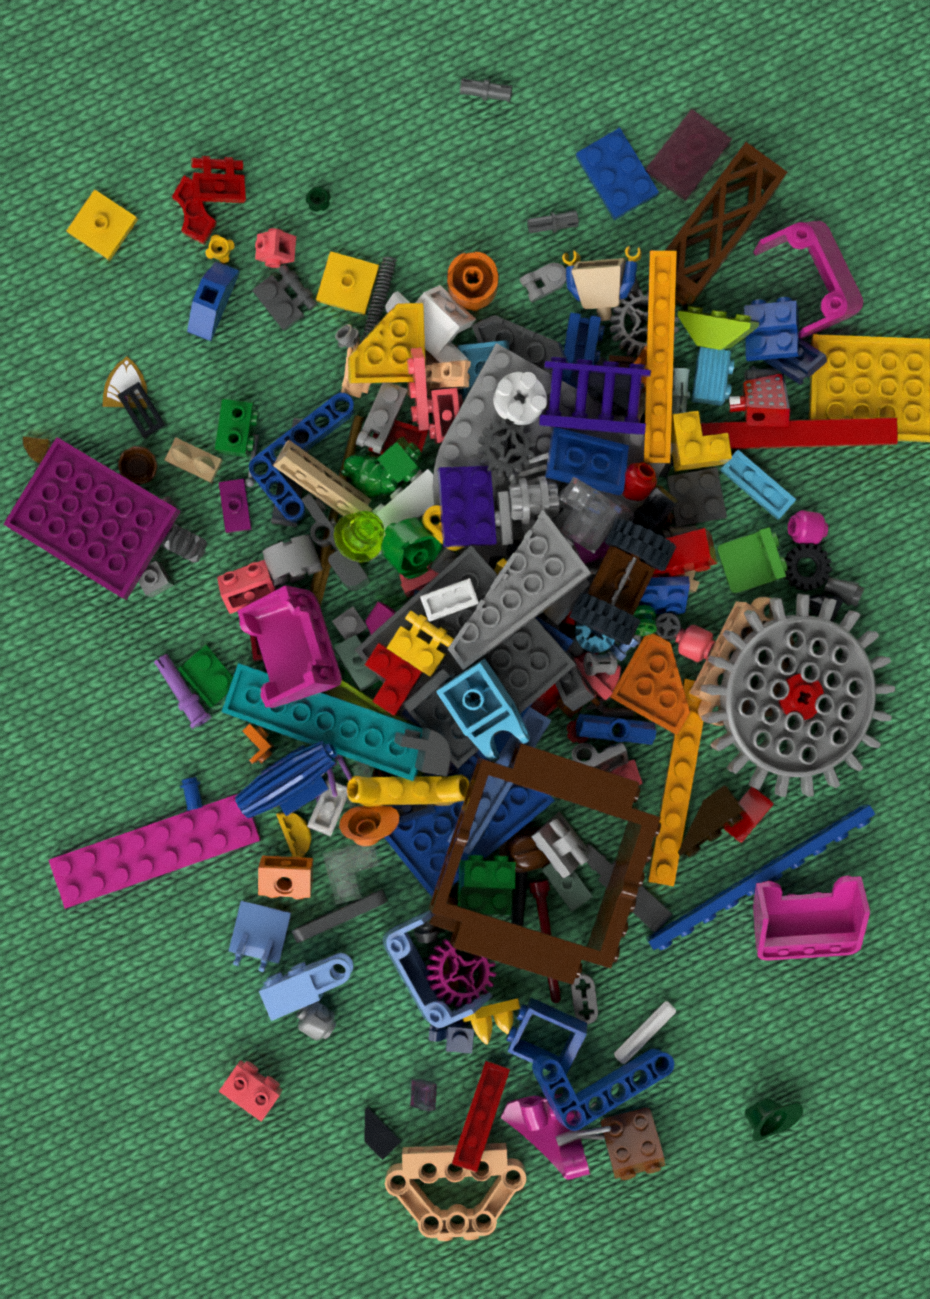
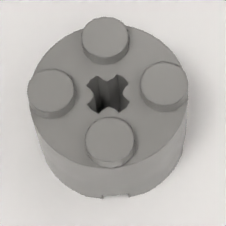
(292, 560)

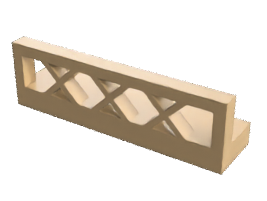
(320, 480)

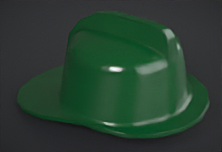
(772, 1118)

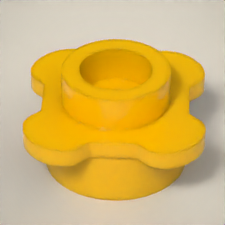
(215, 243)

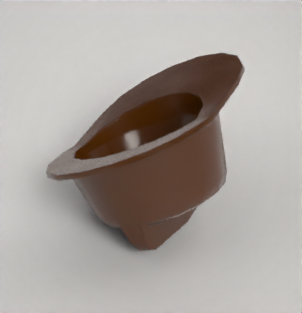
(524, 851)

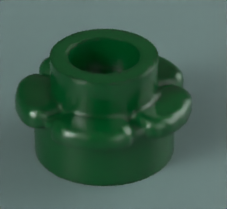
(318, 192)

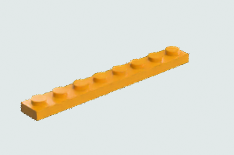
(660, 356)
(676, 794)

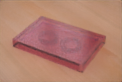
(688, 155)

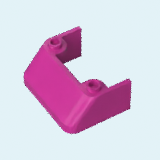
(844, 296)

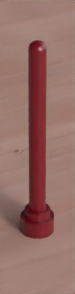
(540, 889)

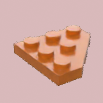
(654, 685)

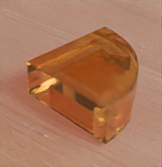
(36, 448)

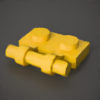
(416, 650)

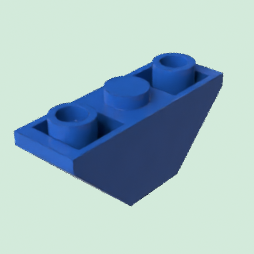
(211, 300)

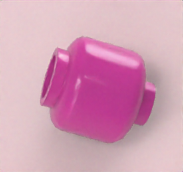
(807, 527)

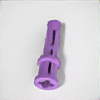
(187, 701)

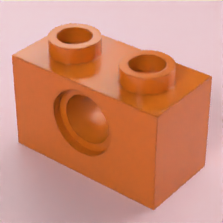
(297, 869)

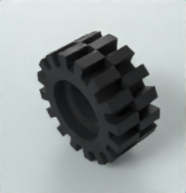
(822, 567)

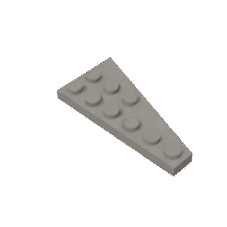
(528, 584)

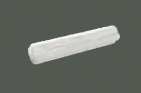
(644, 1032)

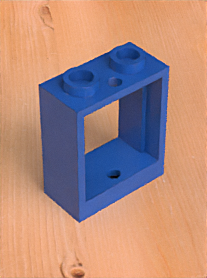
(529, 1051)

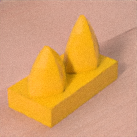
(502, 1014)

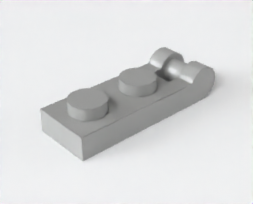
(382, 416)

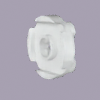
(530, 388)

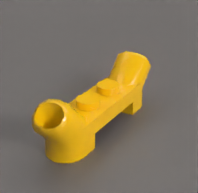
(401, 791)

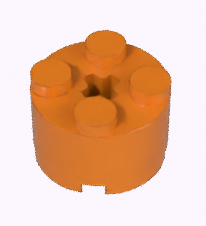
(472, 266)

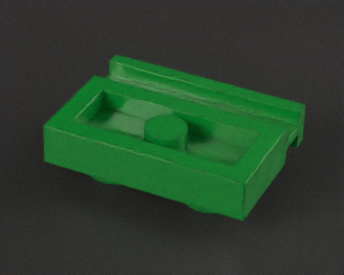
(207, 676)

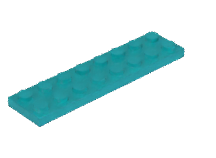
(322, 717)

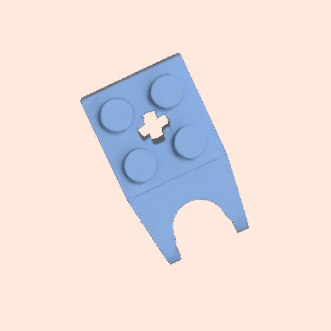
(303, 984)

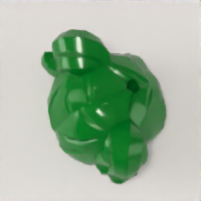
(367, 475)

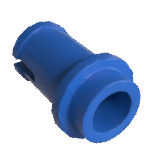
(192, 793)

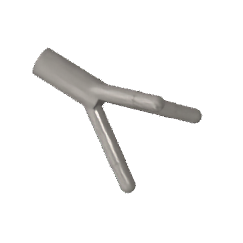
(570, 1136)

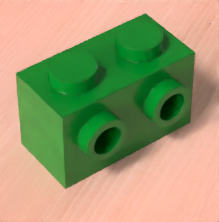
(233, 428)
(401, 460)

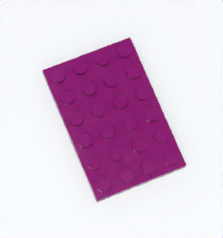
(92, 518)

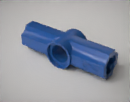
(601, 728)

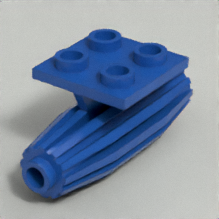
(289, 781)

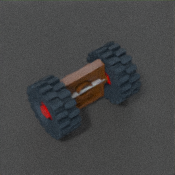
(622, 580)

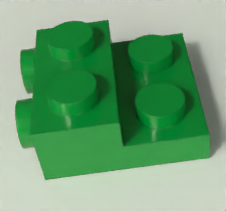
(486, 884)

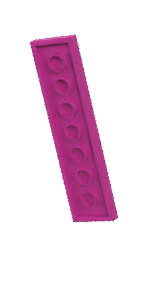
(152, 851)

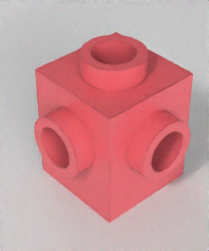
(275, 247)

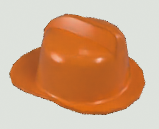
(369, 824)

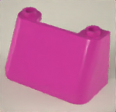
(292, 645)

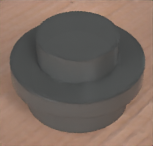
(426, 933)

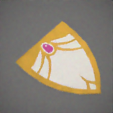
(122, 377)

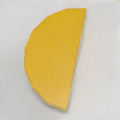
(296, 833)

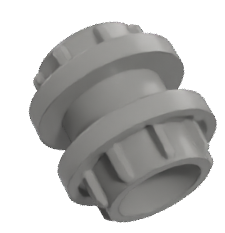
(532, 499)

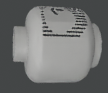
(316, 1021)

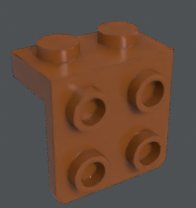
(633, 1144)

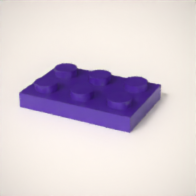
(466, 506)

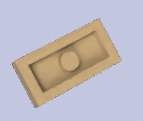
(193, 460)

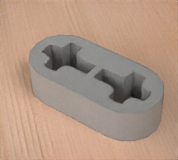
(590, 998)

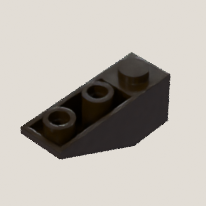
(713, 815)

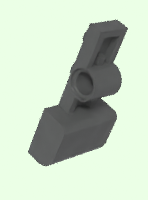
(347, 570)

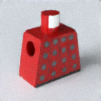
(763, 401)

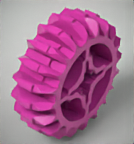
(465, 980)

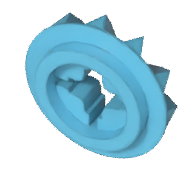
(593, 644)

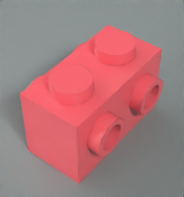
(444, 407)
(245, 585)
(250, 1091)

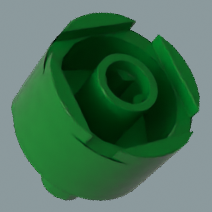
(409, 547)

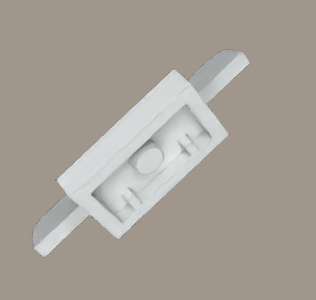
(441, 322)

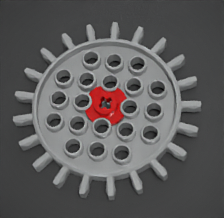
(775, 640)

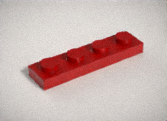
(480, 1117)

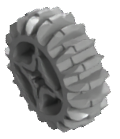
(628, 307)

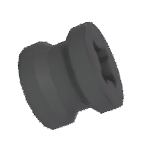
(668, 622)

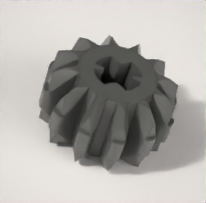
(184, 543)

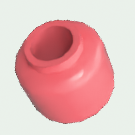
(695, 643)

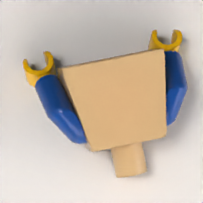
(601, 282)

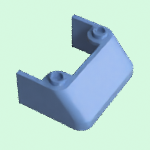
(414, 974)

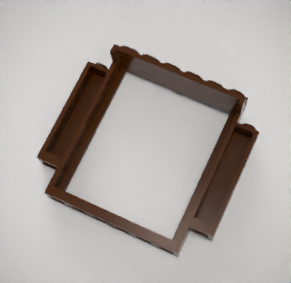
(528, 947)

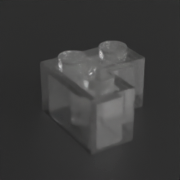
(590, 517)
(343, 866)

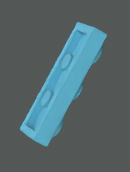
(758, 485)

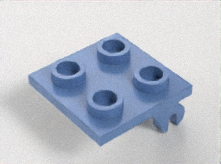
(259, 933)

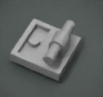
(561, 845)

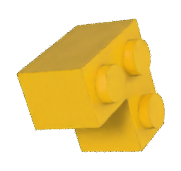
(694, 450)

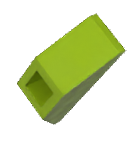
(716, 329)

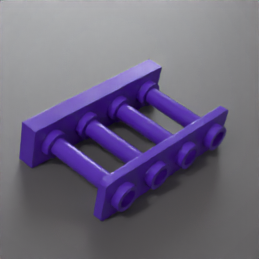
(605, 421)

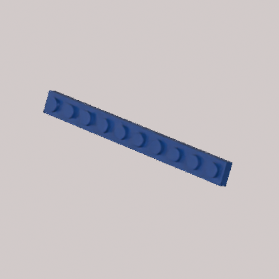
(769, 872)

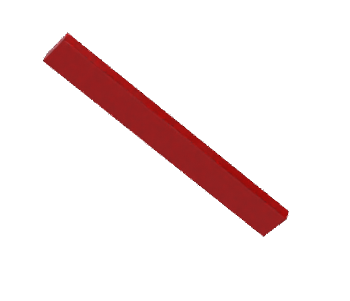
(808, 433)

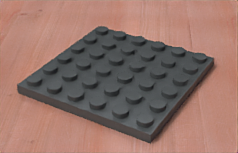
(523, 663)

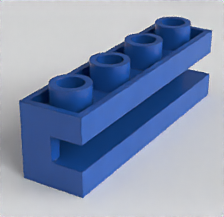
(581, 343)

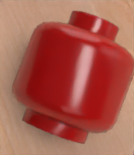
(639, 481)

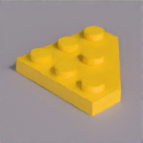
(386, 348)

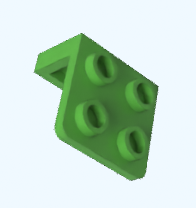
(752, 560)

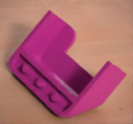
(810, 923)

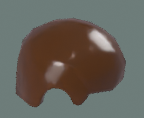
(138, 465)

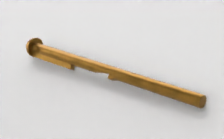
(320, 578)

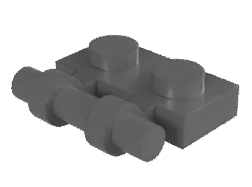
(278, 303)

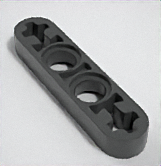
(339, 916)

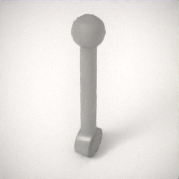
(249, 482)

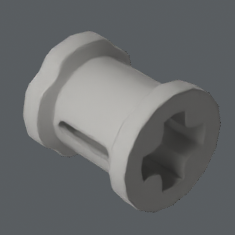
(591, 658)

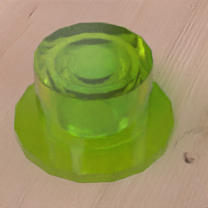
(359, 536)

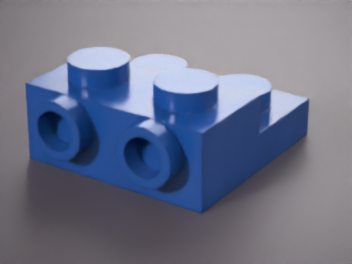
(776, 332)

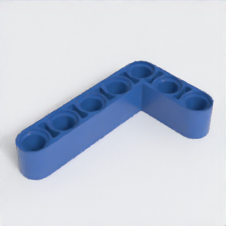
(315, 434)
(601, 1089)

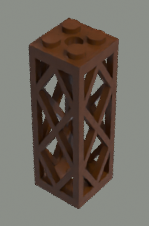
(760, 175)

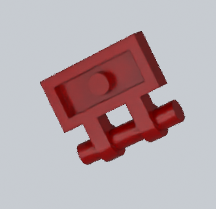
(218, 187)

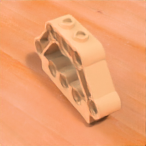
(722, 648)
(441, 1156)

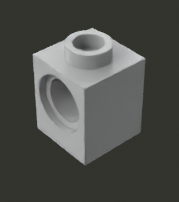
(155, 579)

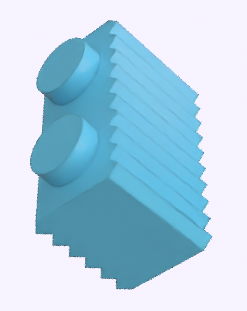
(711, 376)

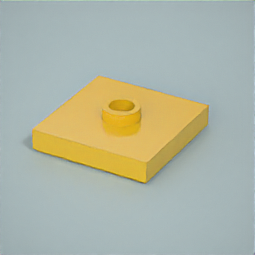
(102, 225)
(347, 283)

